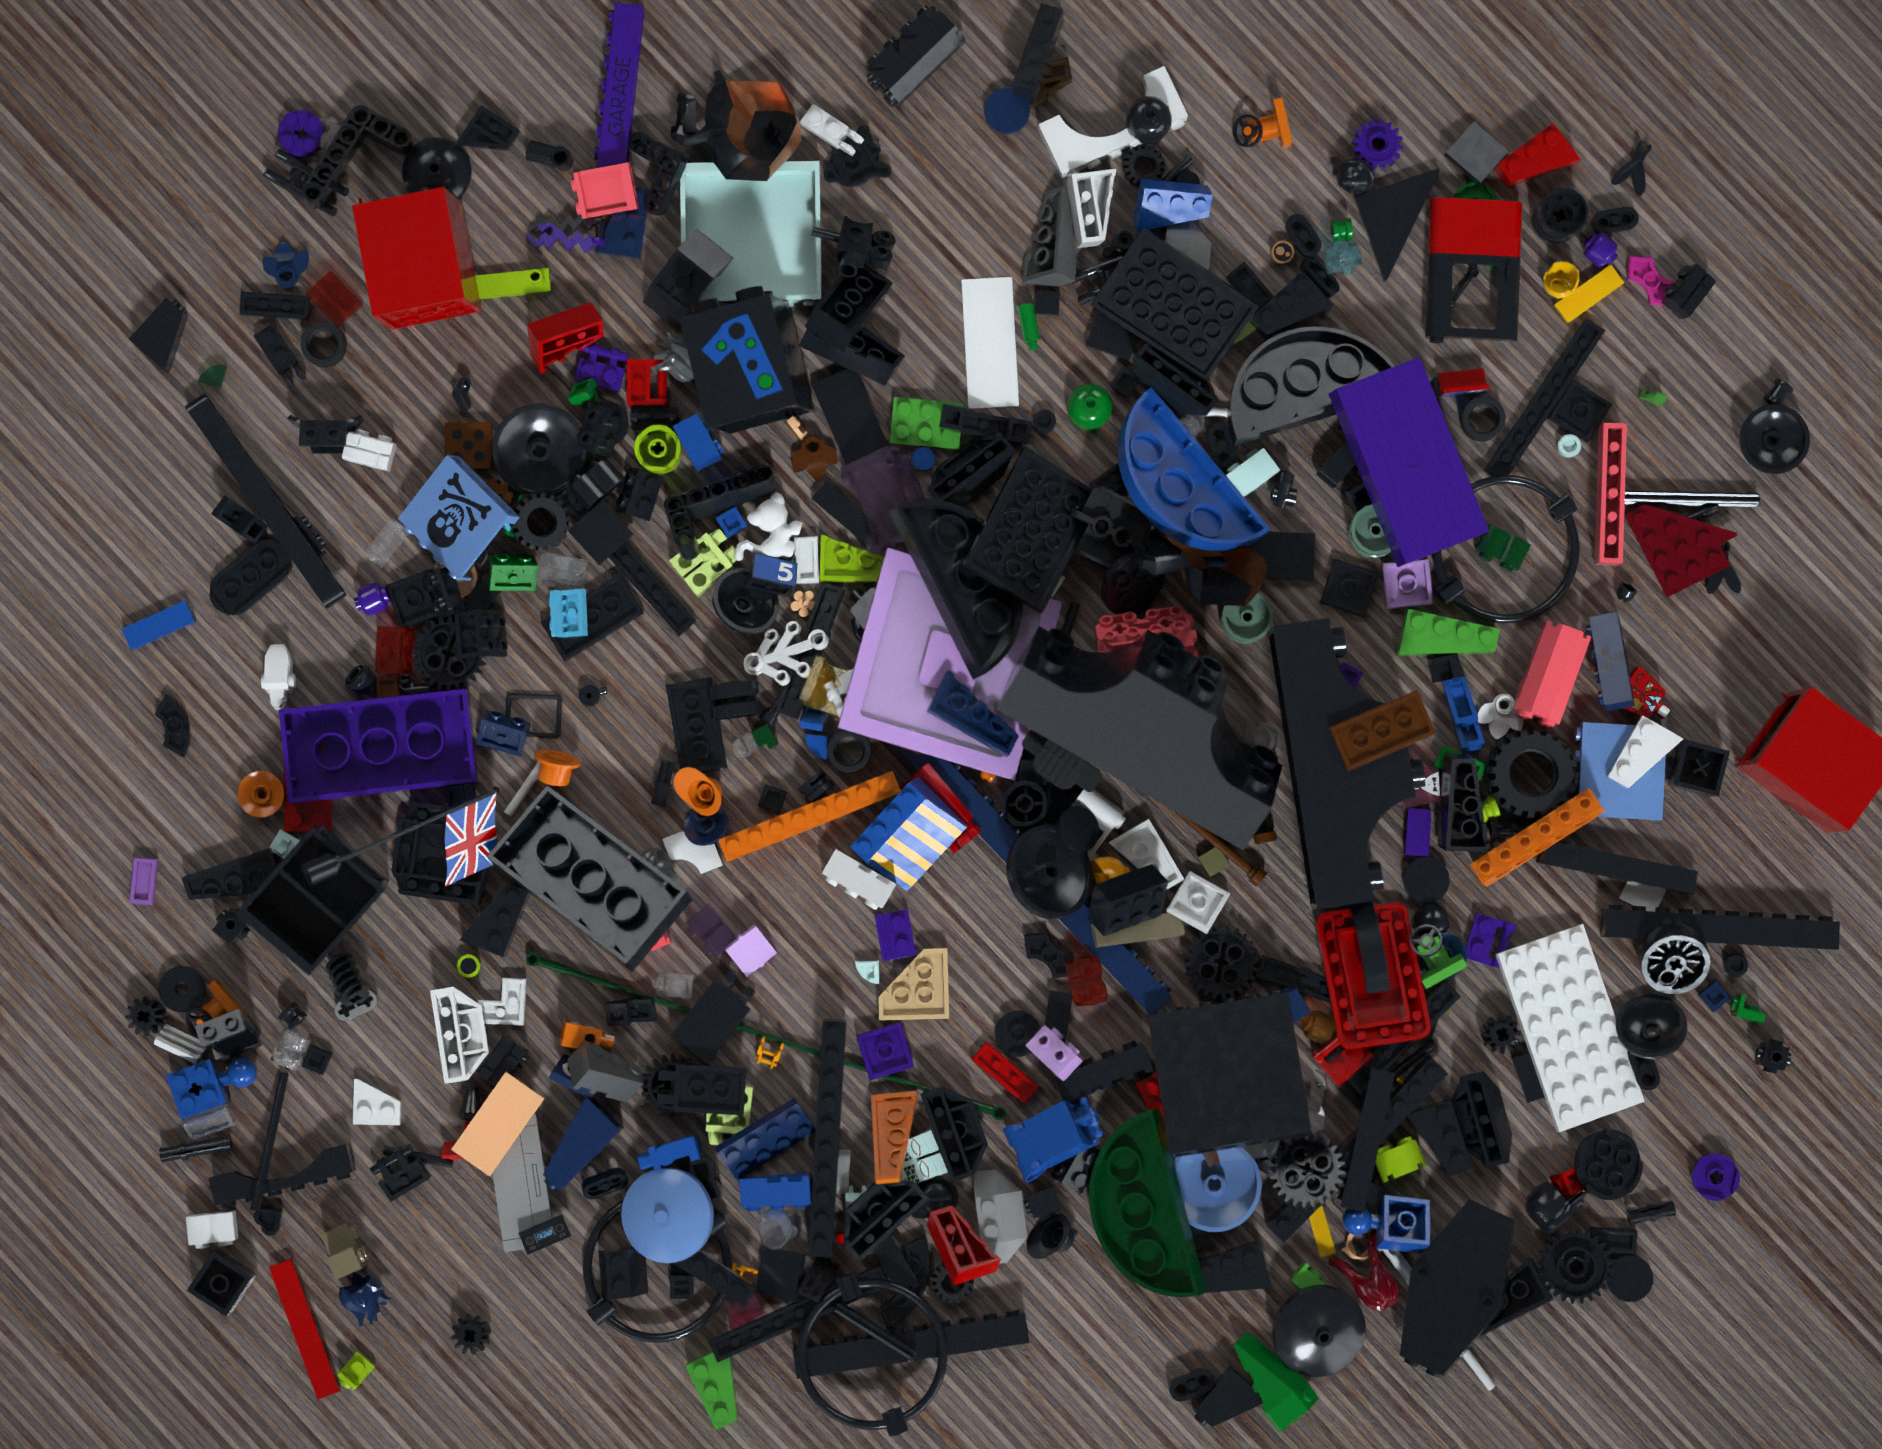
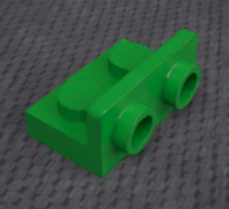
(512, 572)

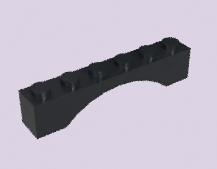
(331, 1162)

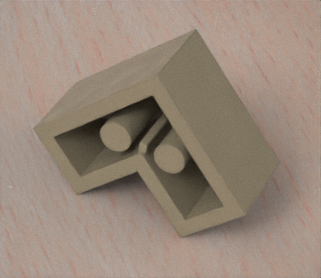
(345, 1250)

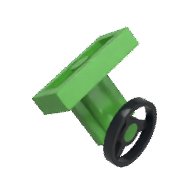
(1435, 956)

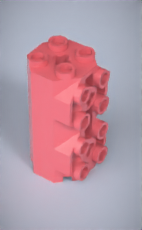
(1124, 629)
(1551, 674)

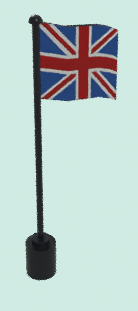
(466, 839)

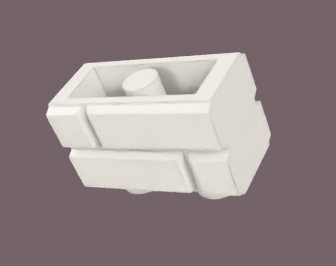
(369, 451)

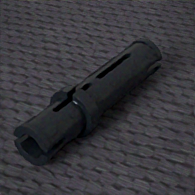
(195, 1149)

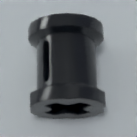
(1778, 392)

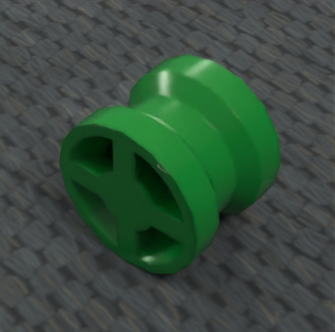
(1341, 230)

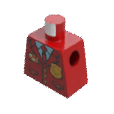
(1646, 695)

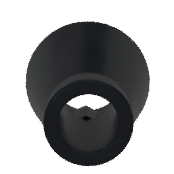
(470, 1104)

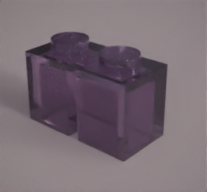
(711, 931)

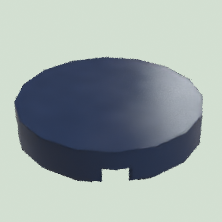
(1005, 112)

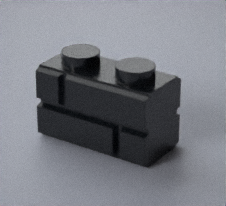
(1688, 291)
(505, 1057)

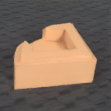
(797, 428)

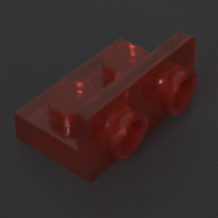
(394, 650)

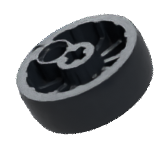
(1674, 958)

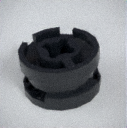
(817, 789)

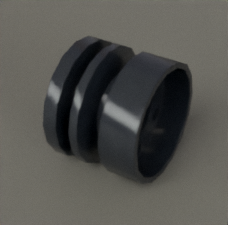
(1572, 215)

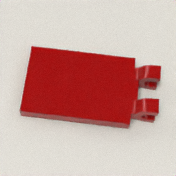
(939, 787)

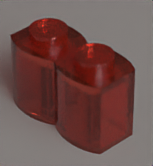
(1086, 980)

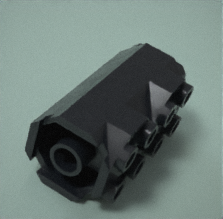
(913, 56)

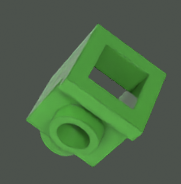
(1304, 1278)

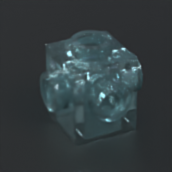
(1342, 257)

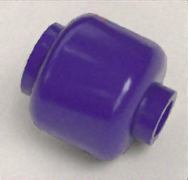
(1600, 249)
(372, 599)

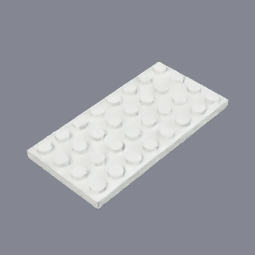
(1569, 1027)

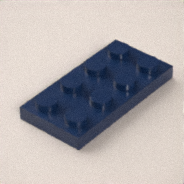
(765, 1138)

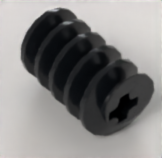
(346, 980)

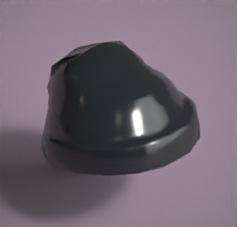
(1353, 175)

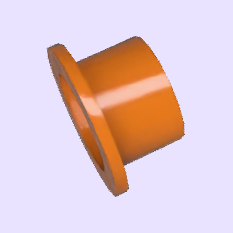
(556, 766)

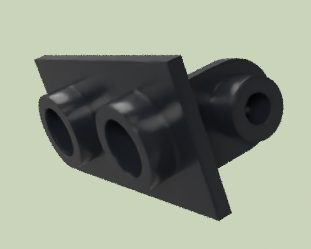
(646, 416)

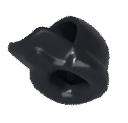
(1550, 1208)

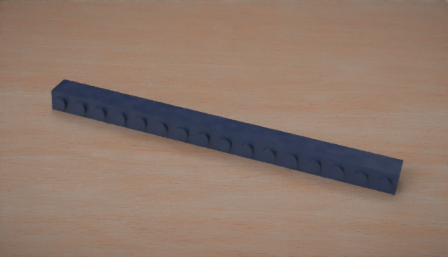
(1000, 836)

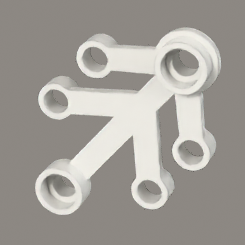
(783, 652)

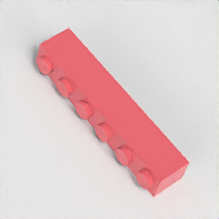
(1610, 494)

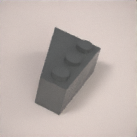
(603, 1072)

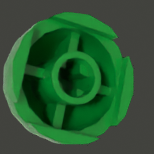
(1089, 407)

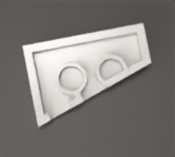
(1642, 751)
(1144, 847)

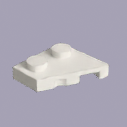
(374, 1106)

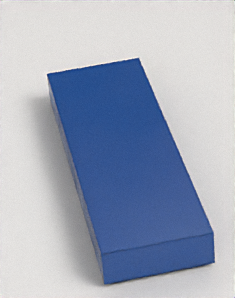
(158, 625)

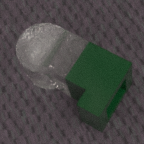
(745, 745)

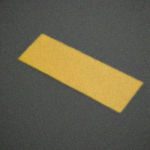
(1322, 1233)

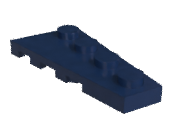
(971, 716)

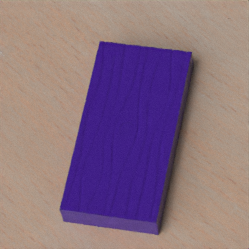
(1408, 462)
(378, 746)

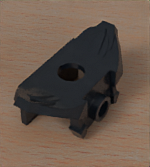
(325, 435)

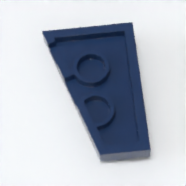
(626, 231)

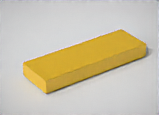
(1589, 294)

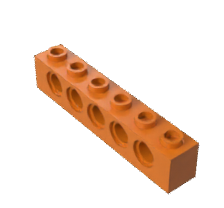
(1537, 837)

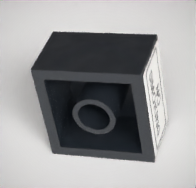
(221, 1282)

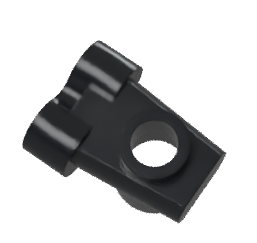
(1283, 494)

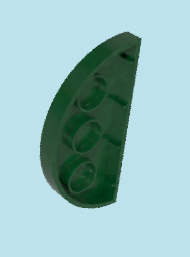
(1142, 1210)

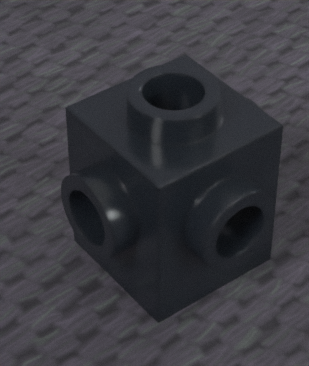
(225, 929)
(1764, 1056)

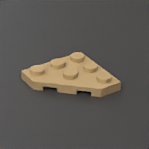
(919, 989)

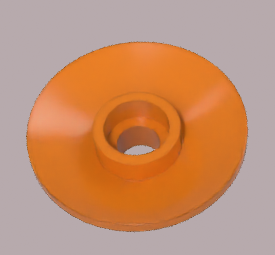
(249, 794)

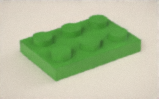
(917, 424)

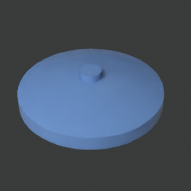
(1218, 1195)
(667, 1215)

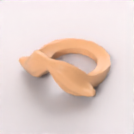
(1349, 1249)

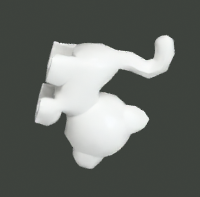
(772, 518)

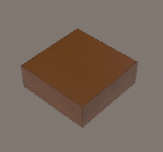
(387, 686)

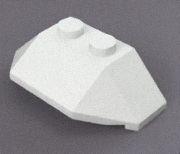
(459, 1033)

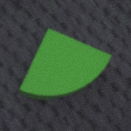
(1657, 399)

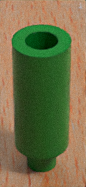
(1029, 325)

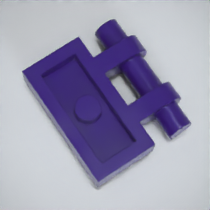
(605, 375)

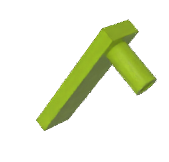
(514, 283)

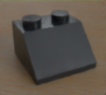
(622, 1273)

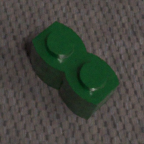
(1503, 548)

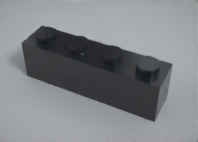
(1038, 52)

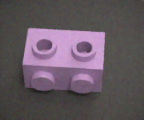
(1054, 1053)

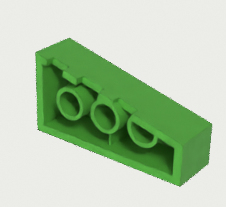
(1440, 635)

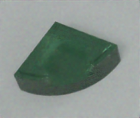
(213, 376)

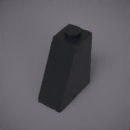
(162, 333)
(1226, 1399)

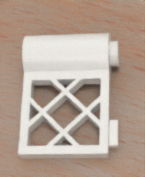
(1105, 812)

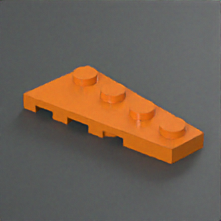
(891, 1131)

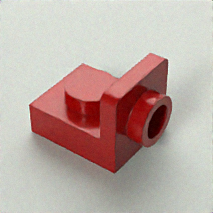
(1566, 1182)

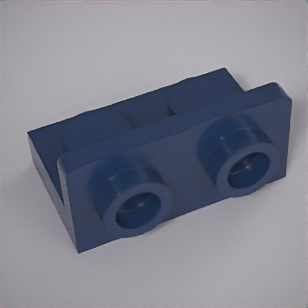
(503, 732)

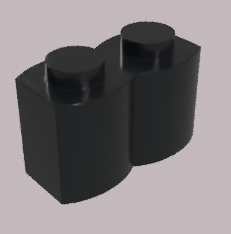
(596, 483)
(704, 1171)

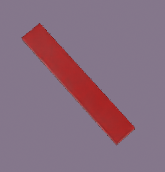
(304, 1329)

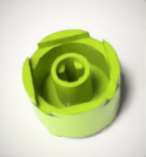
(650, 439)
(1400, 1159)

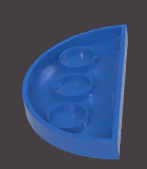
(1179, 482)

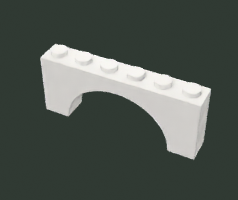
(1076, 151)

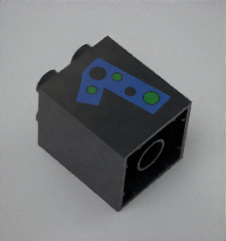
(746, 361)

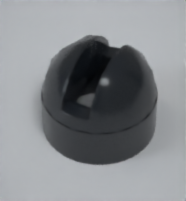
(1626, 592)

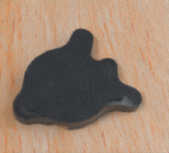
(859, 168)

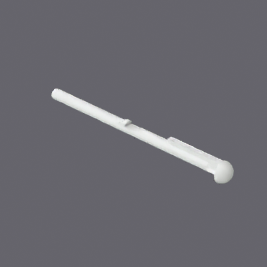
(1405, 1270)

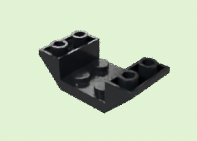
(686, 277)

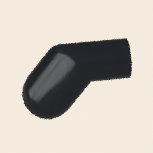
(460, 392)
(410, 687)

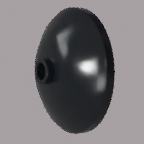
(453, 165)
(1789, 435)
(758, 607)
(1651, 1014)

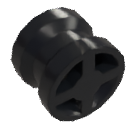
(292, 1016)

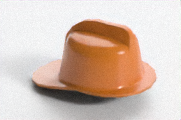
(698, 790)

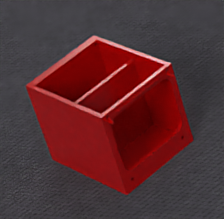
(416, 258)
(1818, 761)

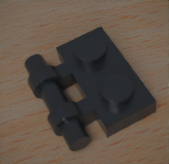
(403, 1179)

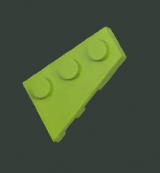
(847, 563)

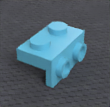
(568, 613)

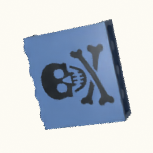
(456, 516)

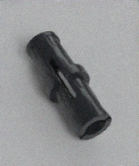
(1651, 1213)

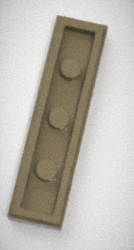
(1158, 928)

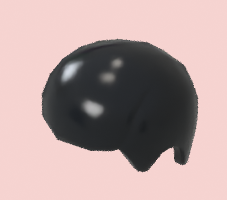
(1433, 915)

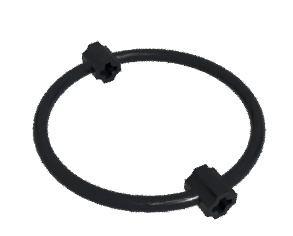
(1560, 509)
(603, 1309)
(894, 1419)

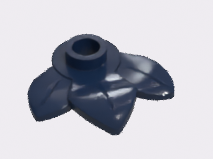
(286, 262)

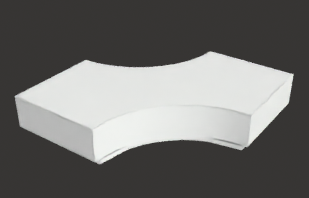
(703, 857)

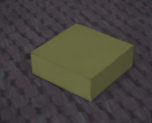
(1213, 861)

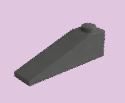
(1053, 248)

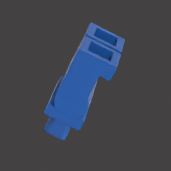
(663, 1155)

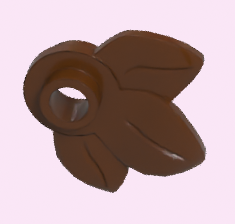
(814, 461)

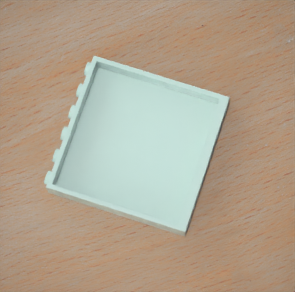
(760, 226)

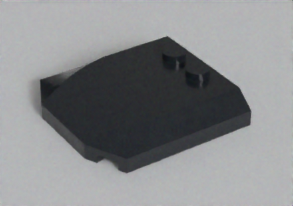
(421, 860)

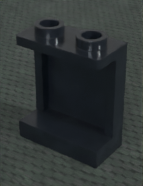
(228, 1035)

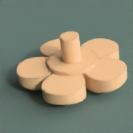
(802, 602)

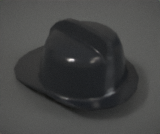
(940, 1195)
(1051, 1237)

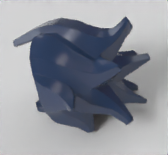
(363, 1297)

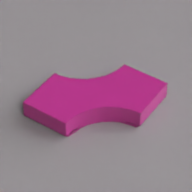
(1644, 273)

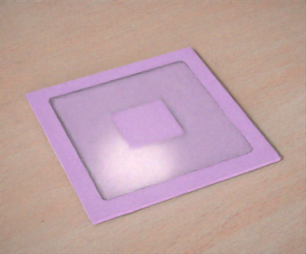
(904, 661)

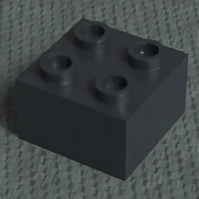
(1698, 768)

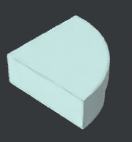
(869, 970)

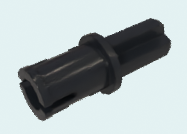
(663, 783)

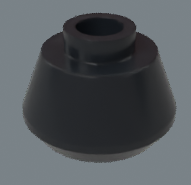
(360, 680)

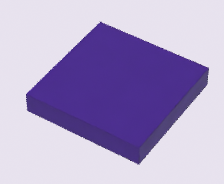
(885, 1051)

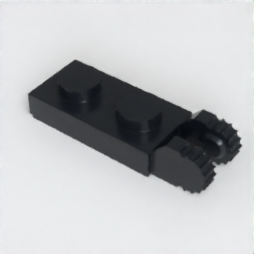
(278, 353)

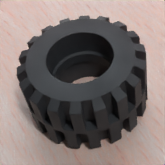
(559, 525)

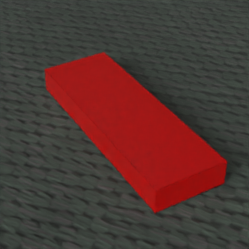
(1005, 1072)

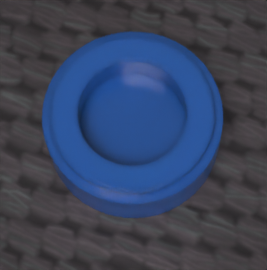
(923, 458)

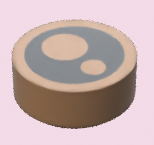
(1282, 252)

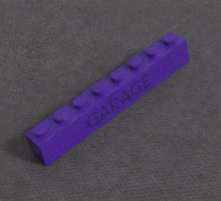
(619, 84)

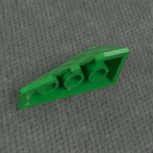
(1281, 1389)

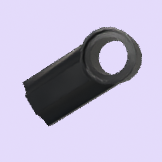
(548, 155)

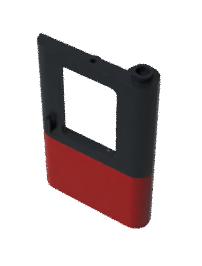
(1474, 235)

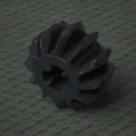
(146, 1025)
(1493, 1037)
(479, 1336)

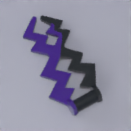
(558, 234)

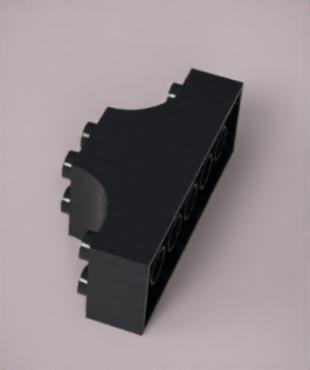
(1150, 722)
(1332, 804)

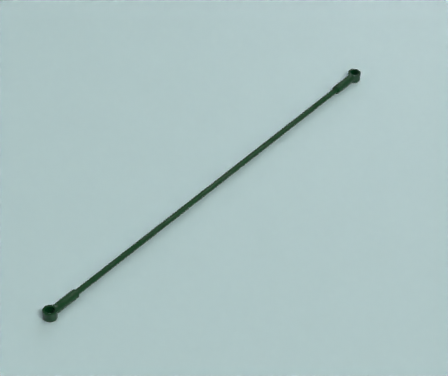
(561, 968)

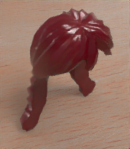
(1379, 1289)

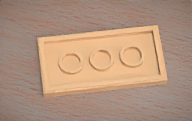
(498, 1123)

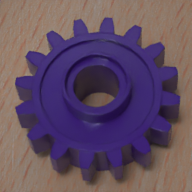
(1381, 133)

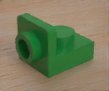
(1749, 1012)

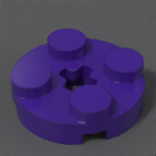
(291, 124)
(1726, 1169)

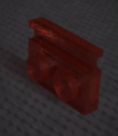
(334, 299)

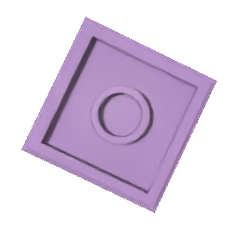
(1407, 584)

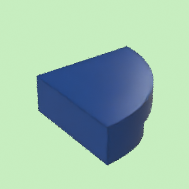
(817, 745)

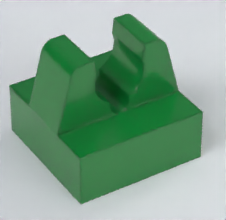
(582, 392)

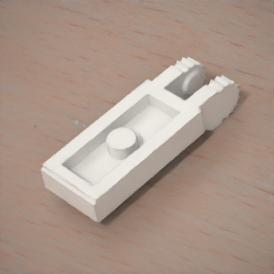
(830, 129)

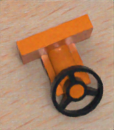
(1265, 127)
(220, 1005)

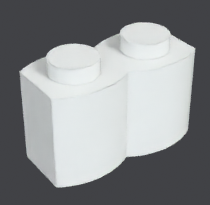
(212, 1228)

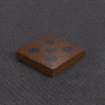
(470, 442)

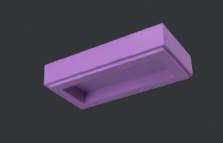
(143, 881)

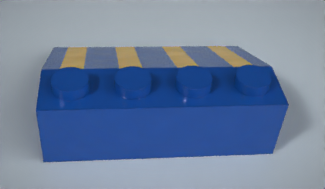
(909, 835)

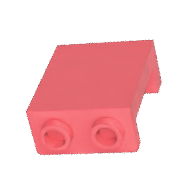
(605, 190)

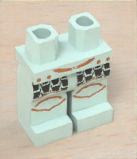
(926, 1167)

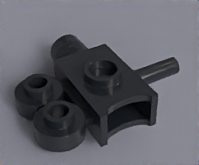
(855, 244)

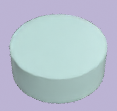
(1569, 445)

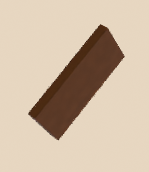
(1382, 730)

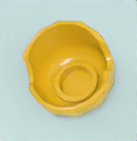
(1561, 279)

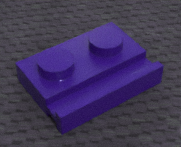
(895, 935)

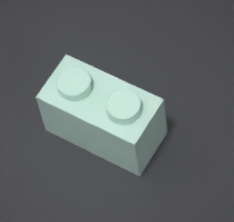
(1253, 472)

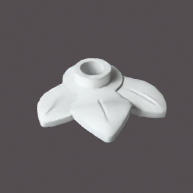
(1498, 719)

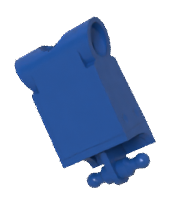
(1053, 1136)

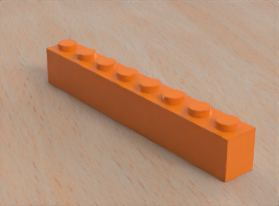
(809, 816)

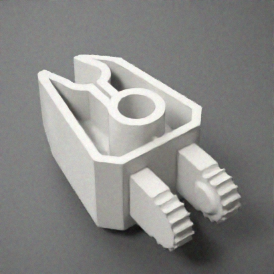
(278, 675)

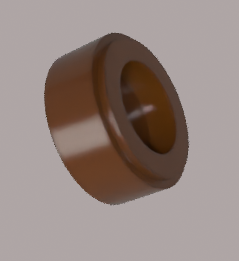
(1265, 837)

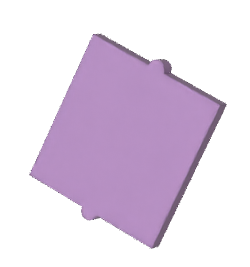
(750, 950)

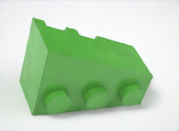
(715, 1387)

